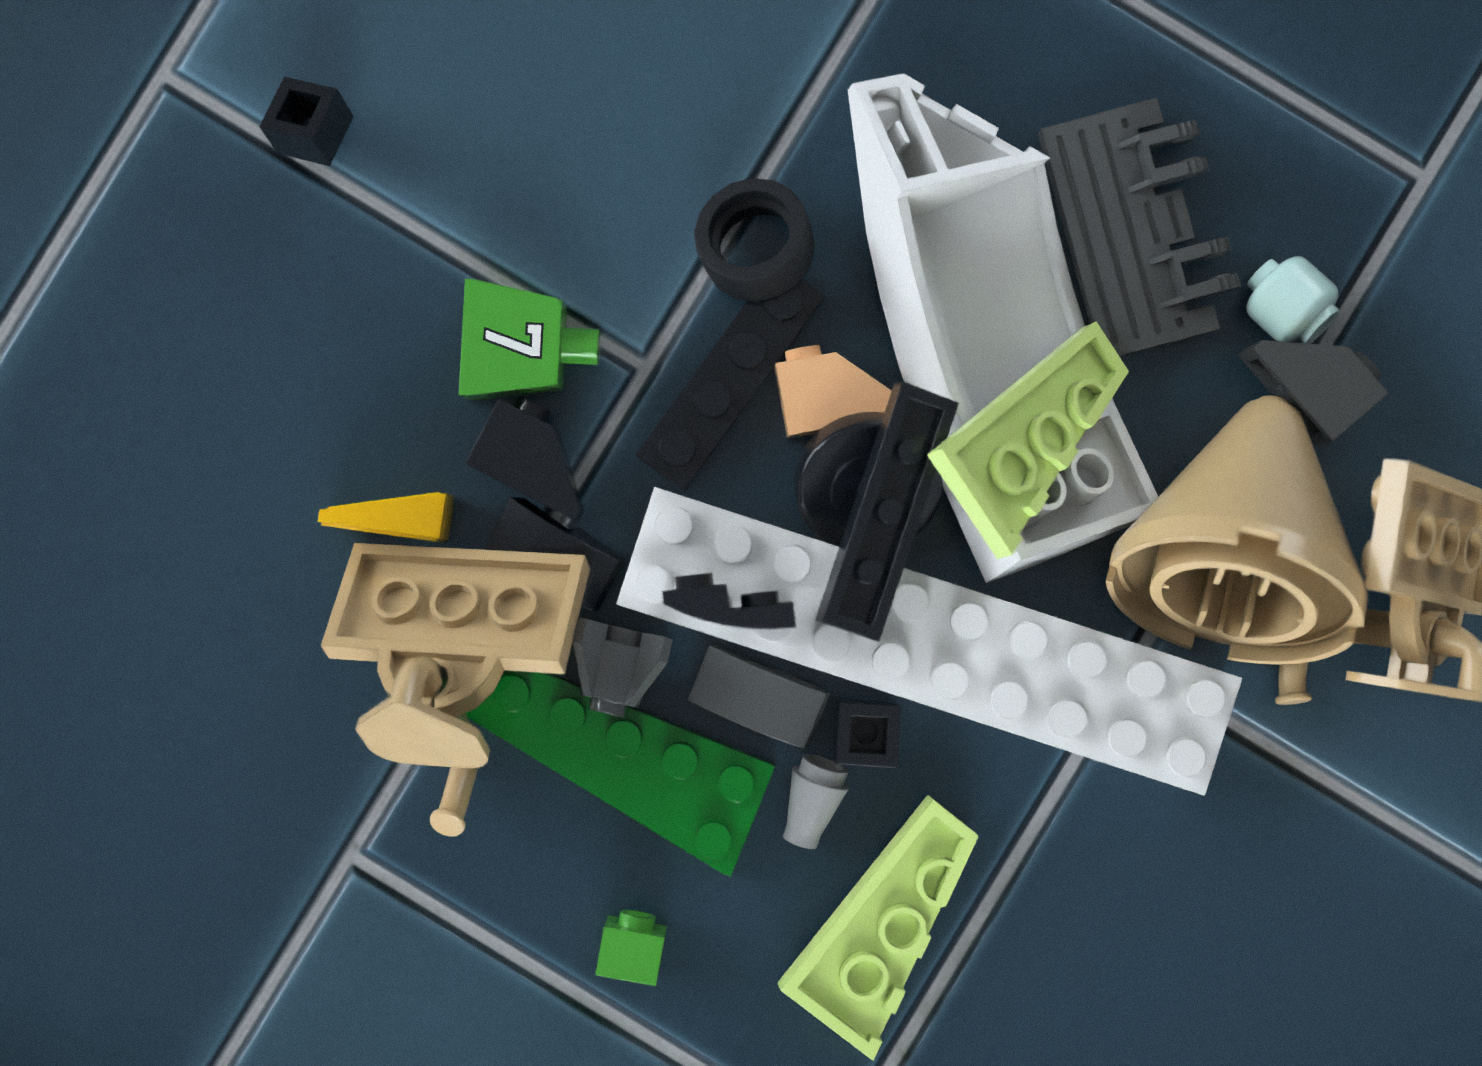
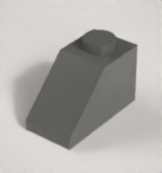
(1323, 382)

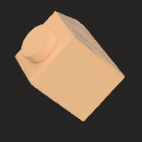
(822, 389)

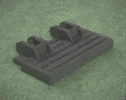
(1124, 231)

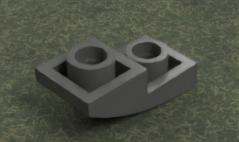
(758, 696)

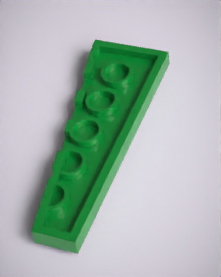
(641, 764)

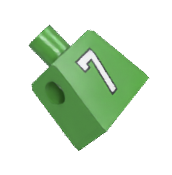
(518, 342)

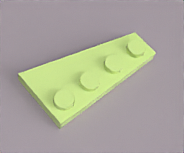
(1027, 435)
(866, 949)

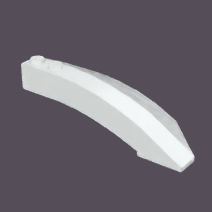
(982, 296)

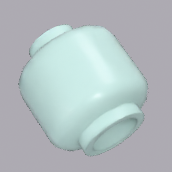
(1292, 300)

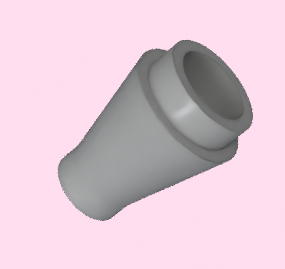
(814, 797)

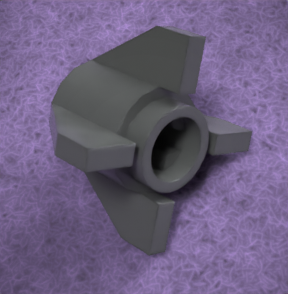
(617, 664)

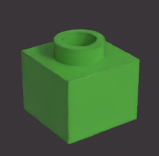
(631, 947)

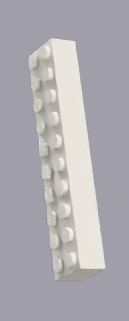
(948, 647)

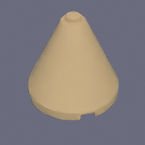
(1245, 548)

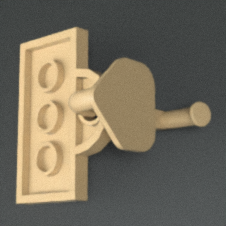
(1431, 565)
(457, 619)

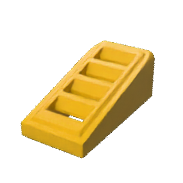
(412, 516)

